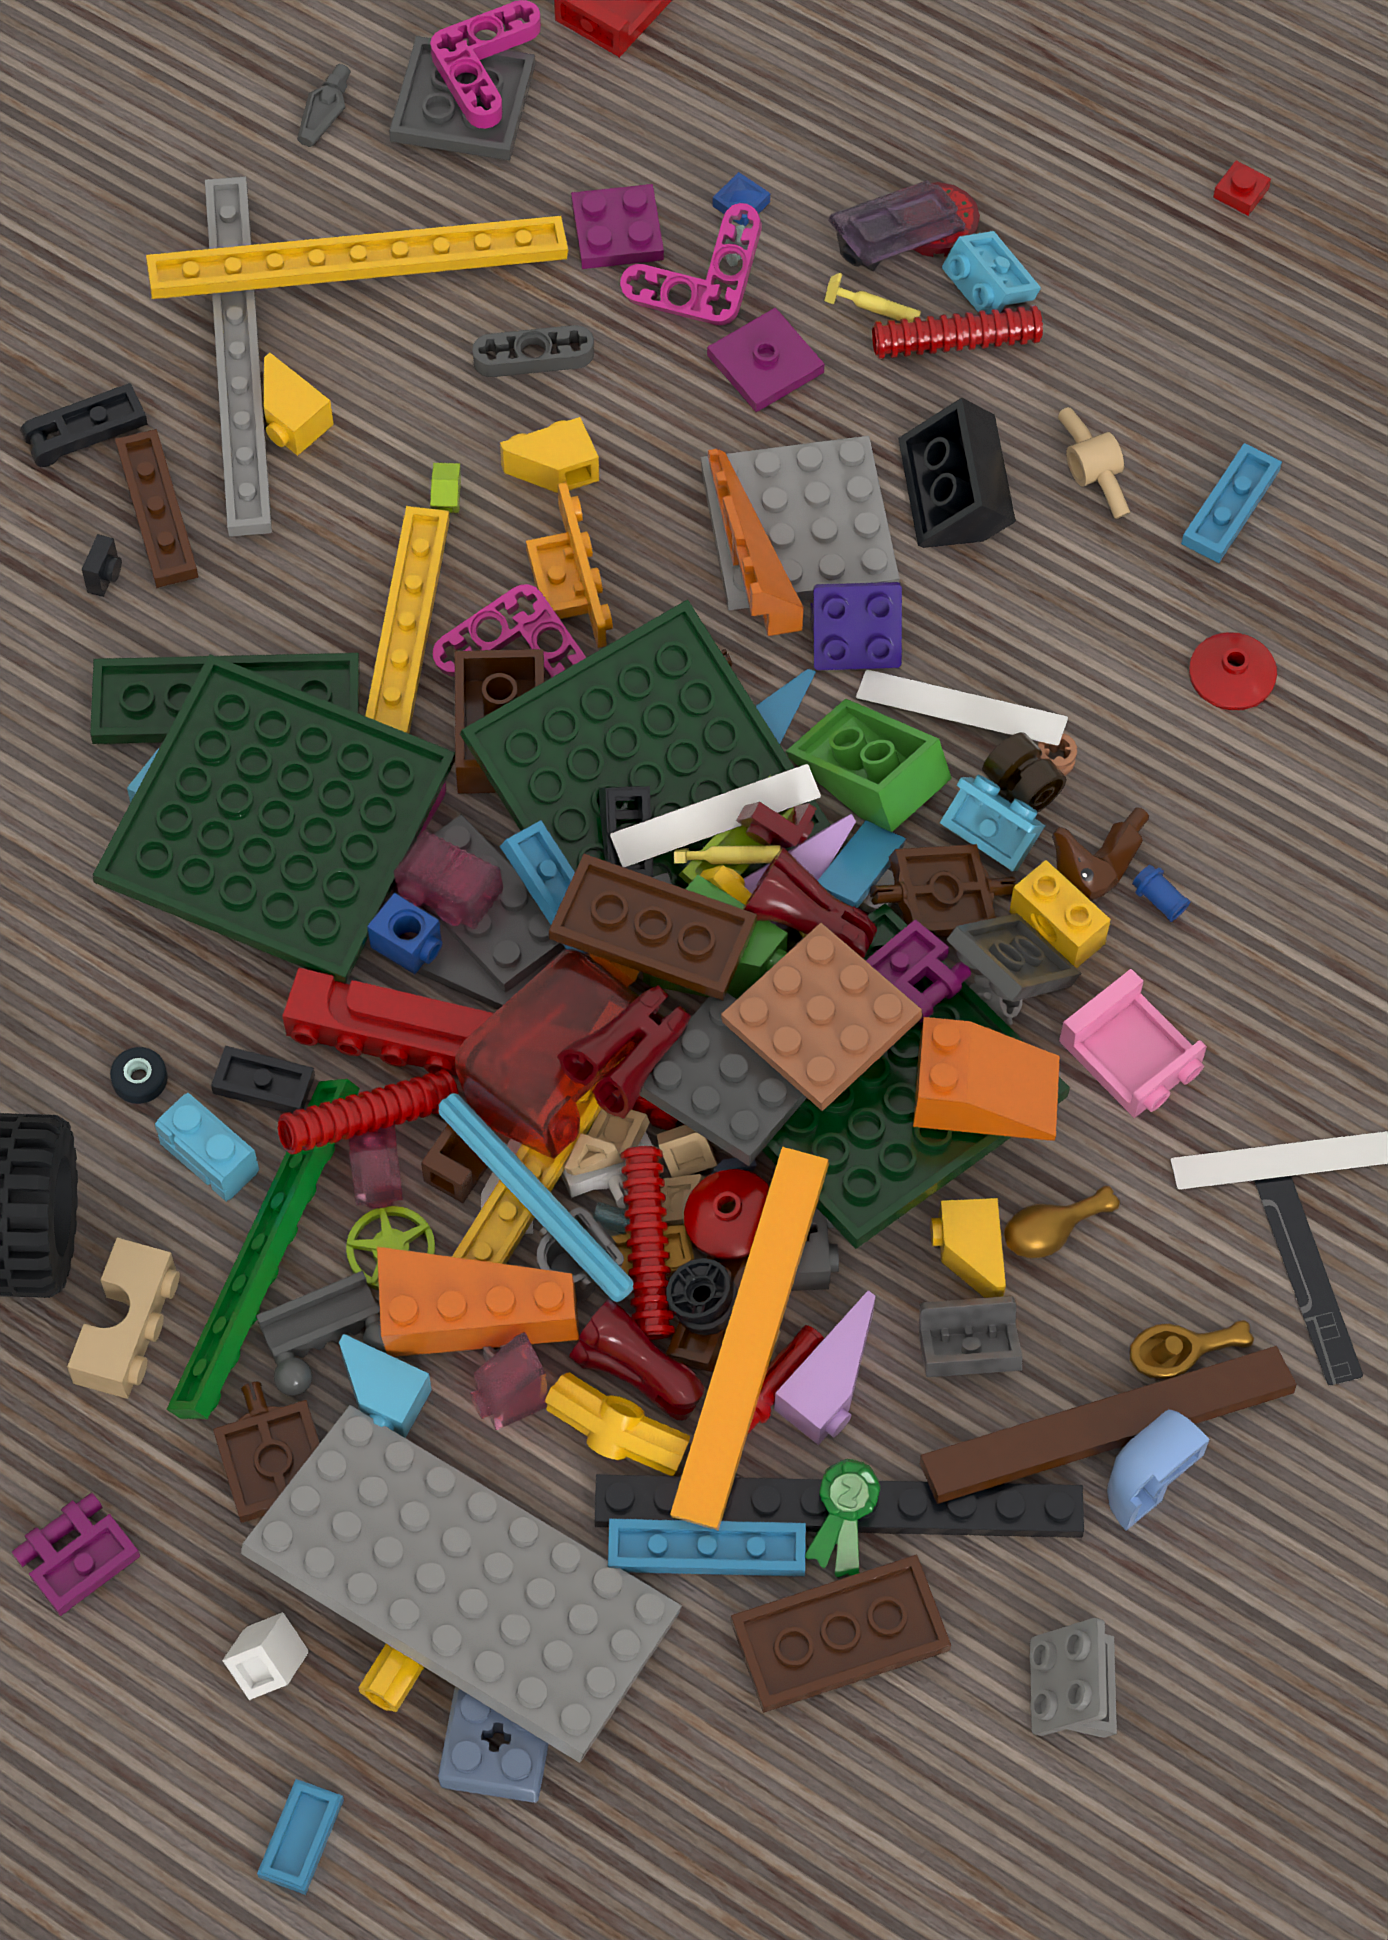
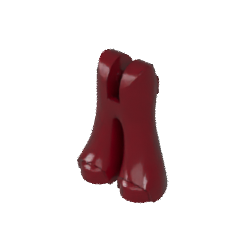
(796, 899)
(623, 1083)
(622, 1349)

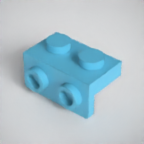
(994, 824)

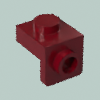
(771, 828)

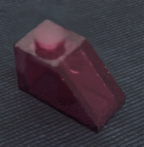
(376, 1168)
(510, 1384)

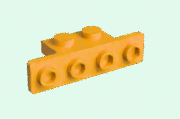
(564, 572)

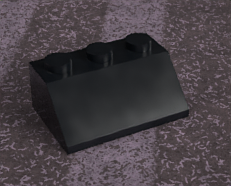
(956, 477)

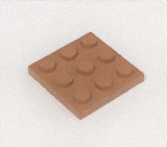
(821, 1016)

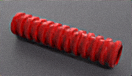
(957, 332)
(364, 1112)
(647, 1240)

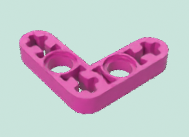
(467, 58)
(703, 290)
(528, 626)

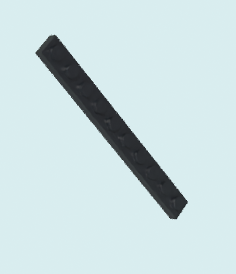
(900, 1508)

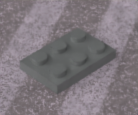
(1013, 957)

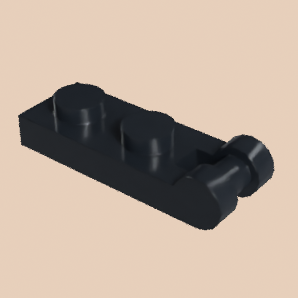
(83, 424)

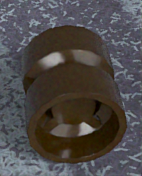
(1019, 769)

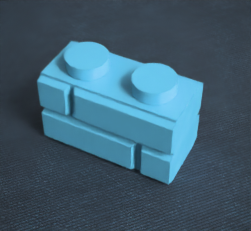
(207, 1146)

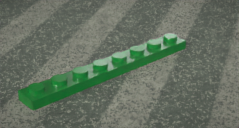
(253, 1271)

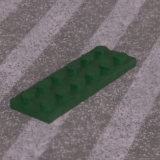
(142, 696)

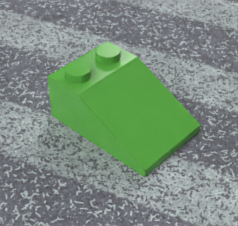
(873, 763)

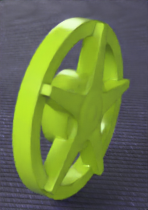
(386, 1238)

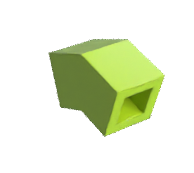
(446, 487)

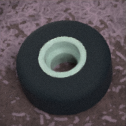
(138, 1090)

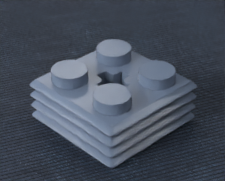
(473, 1768)

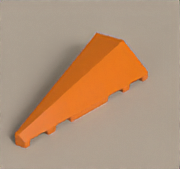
(763, 575)

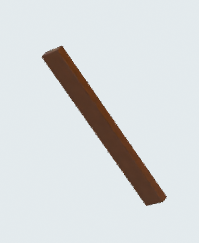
(1104, 1424)

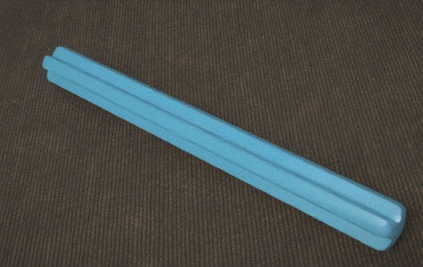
(536, 1197)

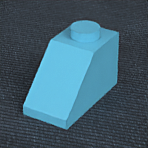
(384, 1385)

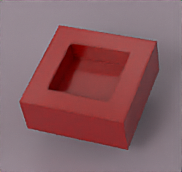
(1242, 188)

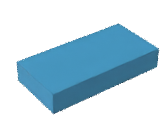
(300, 1836)

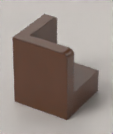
(452, 1166)

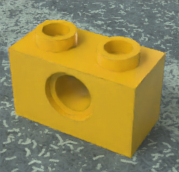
(1060, 913)

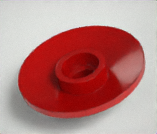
(1230, 685)
(720, 1233)

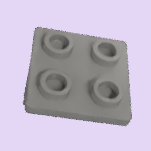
(1074, 1680)

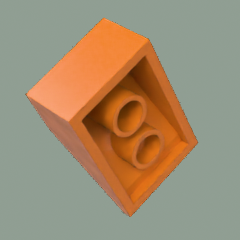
(984, 1082)

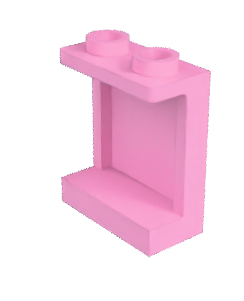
(1131, 1046)

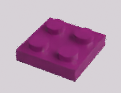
(617, 226)

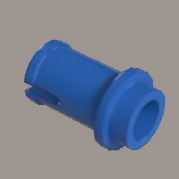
(1160, 892)

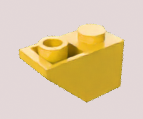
(552, 456)

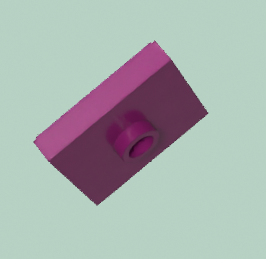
(765, 359)

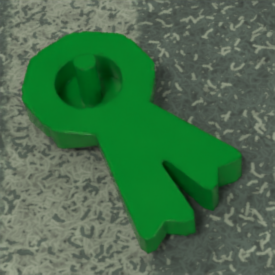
(848, 1493)

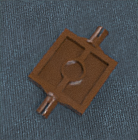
(942, 887)
(264, 1451)

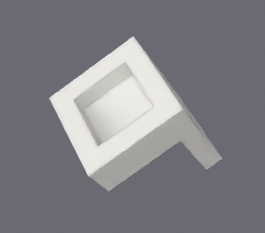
(266, 1656)

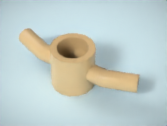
(1095, 460)

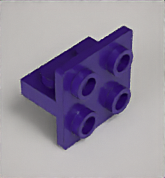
(857, 625)

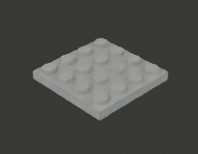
(818, 511)

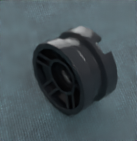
(692, 1282)

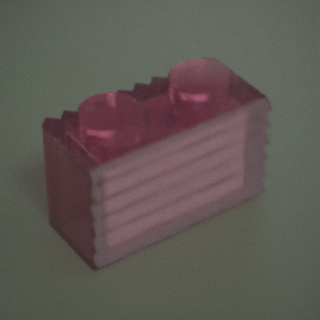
(448, 880)

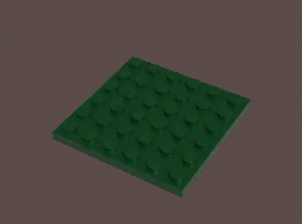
(635, 713)
(275, 818)
(868, 1135)

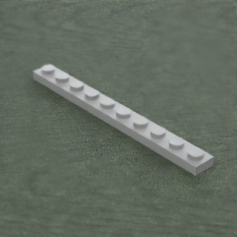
(238, 370)

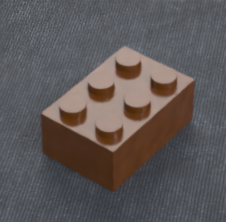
(482, 685)

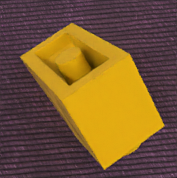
(293, 408)
(971, 1243)

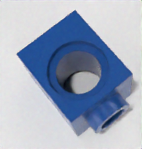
(401, 917)

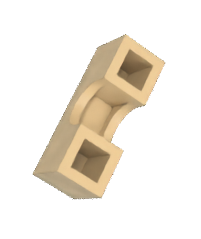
(114, 1356)

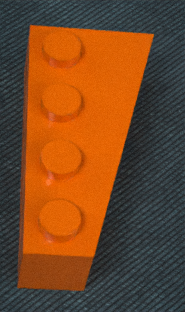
(469, 1304)

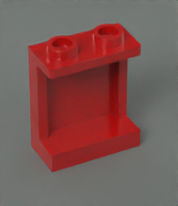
(609, 22)

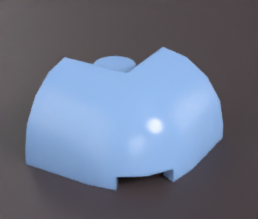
(1151, 1464)

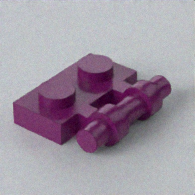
(918, 954)
(82, 1564)

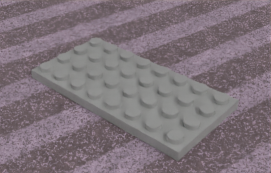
(462, 1582)

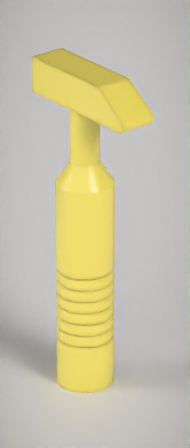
(869, 301)
(729, 854)

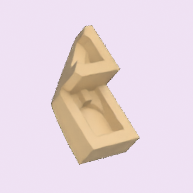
(606, 1141)

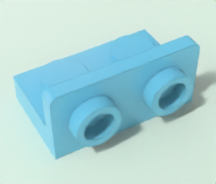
(988, 273)

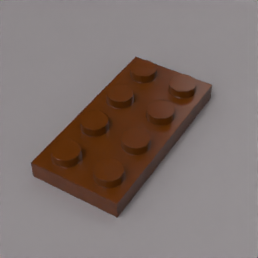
(653, 926)
(840, 1633)

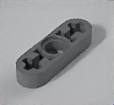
(544, 337)

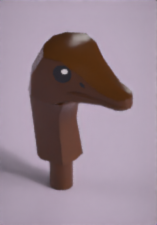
(1101, 871)

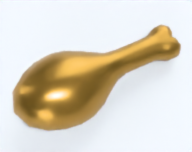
(1045, 1228)
(1172, 1350)

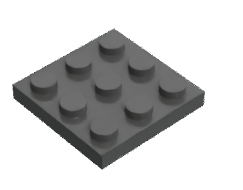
(432, 118)
(721, 1086)

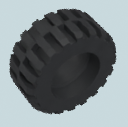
(36, 1204)

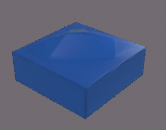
(741, 190)

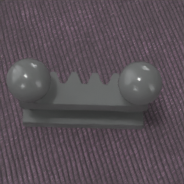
(313, 1322)

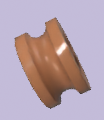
(1069, 747)

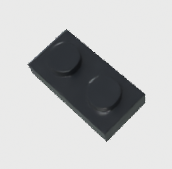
(262, 1080)

